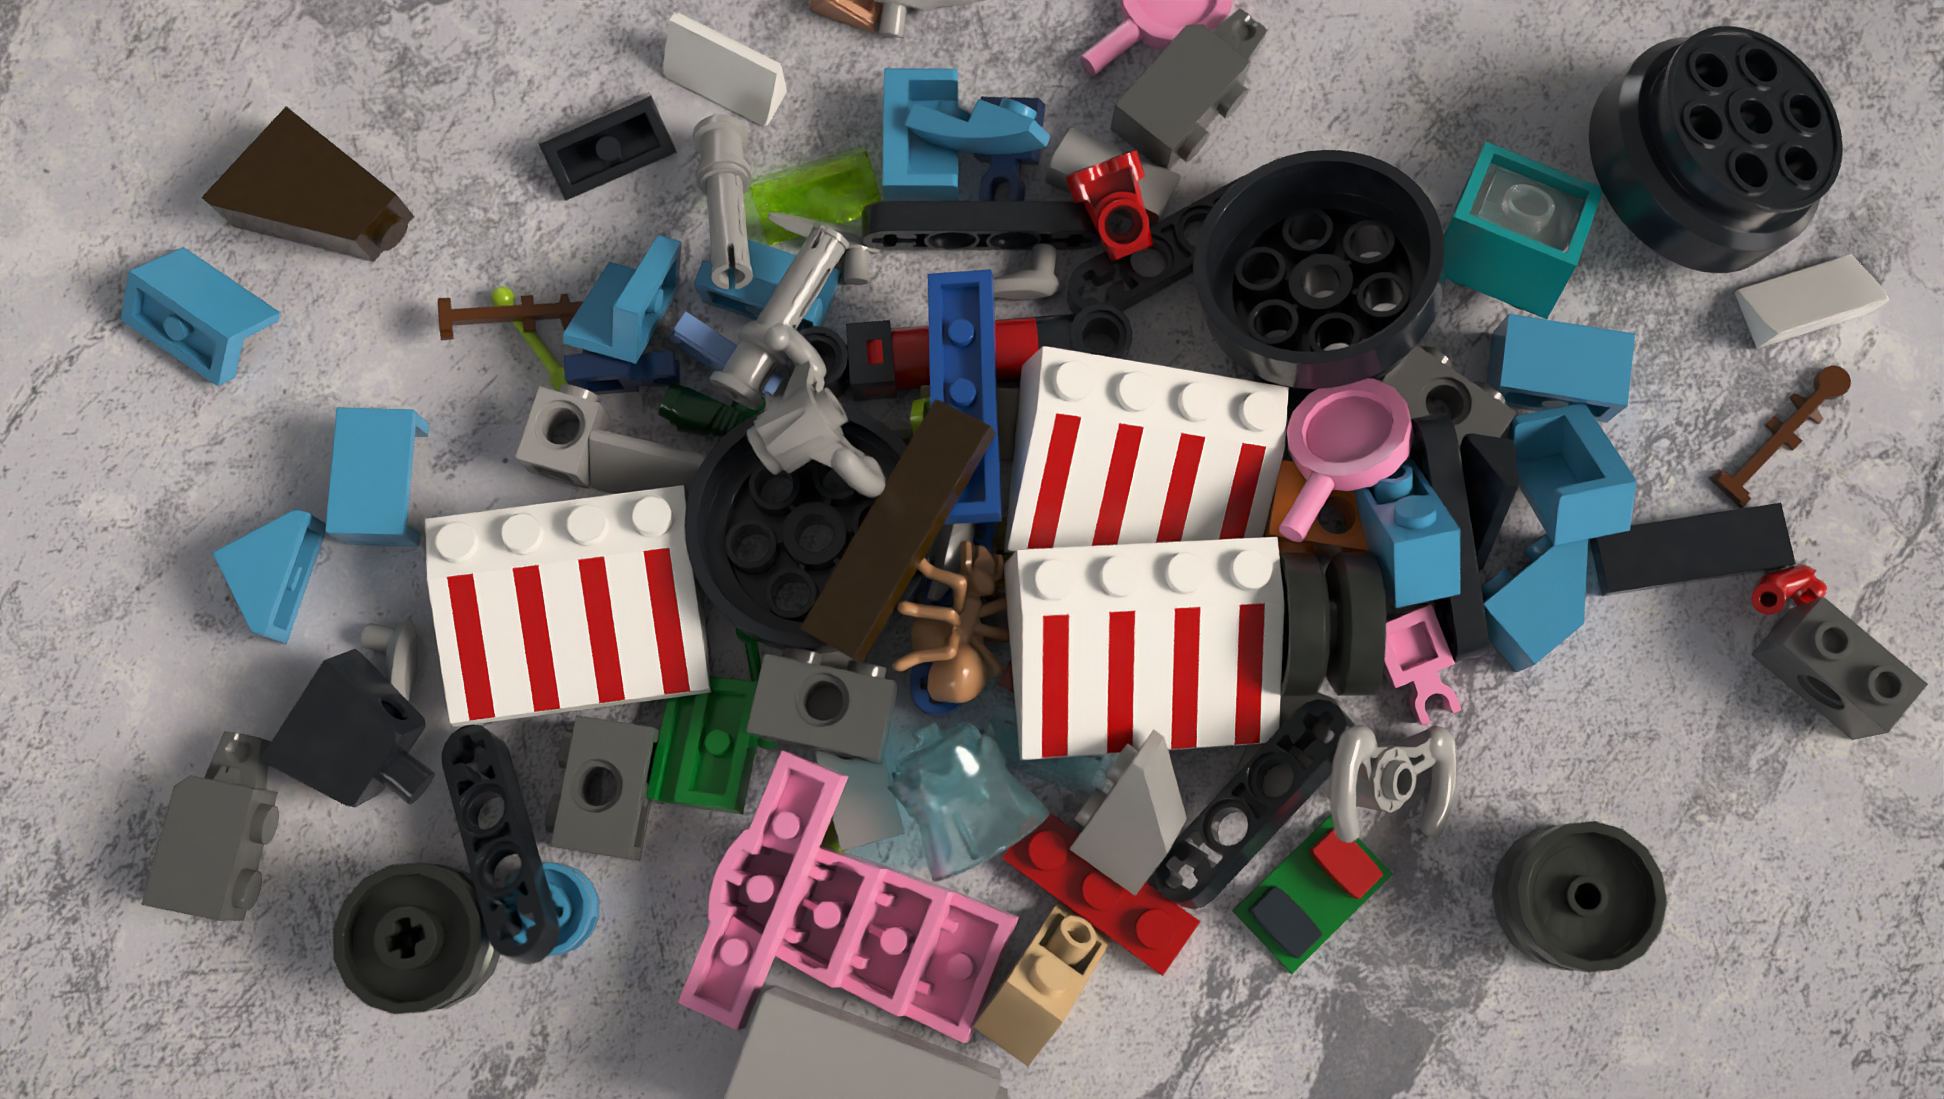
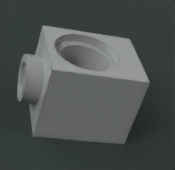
(566, 461)

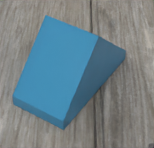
(272, 570)

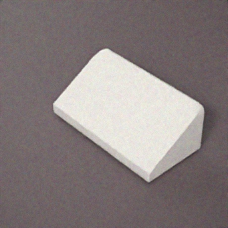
(723, 70)
(1809, 300)

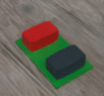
(1311, 894)

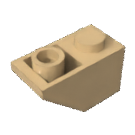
(1043, 984)

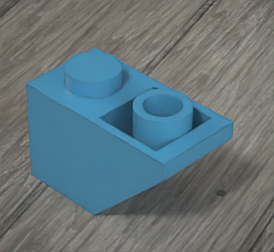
(1410, 537)
(1539, 603)

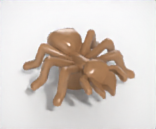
(955, 635)

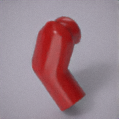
(1796, 581)

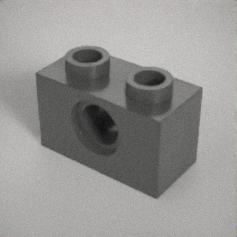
(1473, 405)
(1839, 669)
(783, 697)
(621, 824)

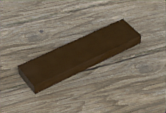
(898, 530)

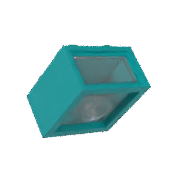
(1518, 230)

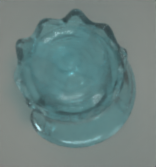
(963, 797)

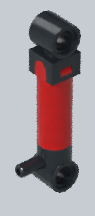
(892, 359)

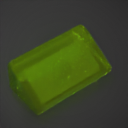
(821, 190)

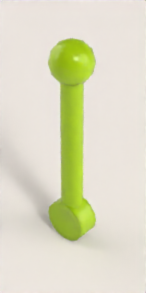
(505, 297)

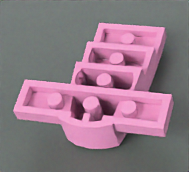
(839, 919)

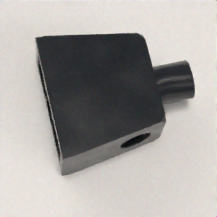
(351, 735)

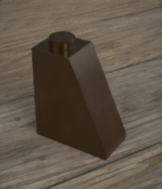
(309, 193)

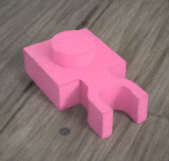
(1415, 655)

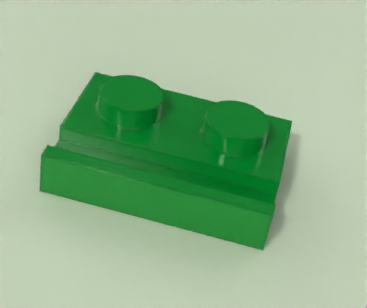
(704, 749)

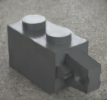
(1188, 88)
(216, 835)

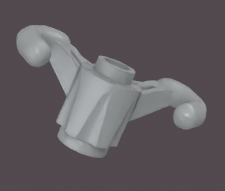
(809, 421)
(1385, 776)

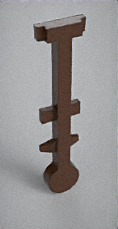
(526, 312)
(1828, 384)

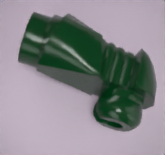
(701, 414)

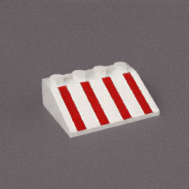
(1139, 453)
(566, 606)
(1145, 643)

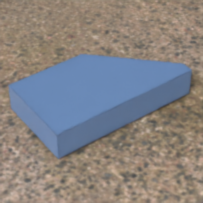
(710, 347)

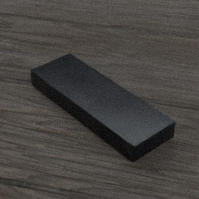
(1693, 549)

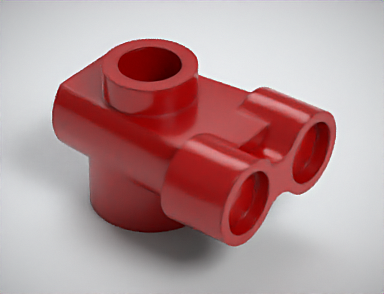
(1110, 188)

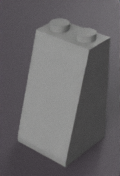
(826, 1053)

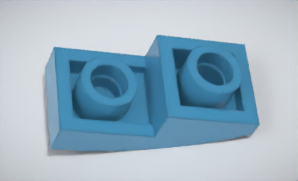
(987, 130)

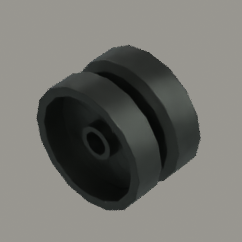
(1332, 624)
(1618, 897)
(379, 945)

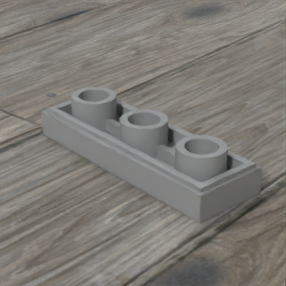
(866, 806)

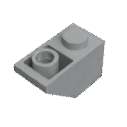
(1137, 819)

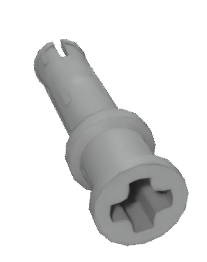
(724, 180)
(753, 360)

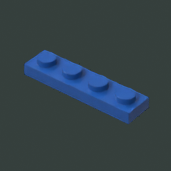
(966, 375)

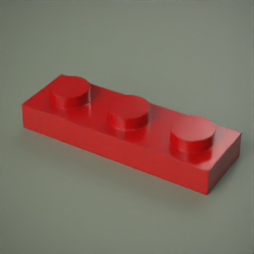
(1140, 923)

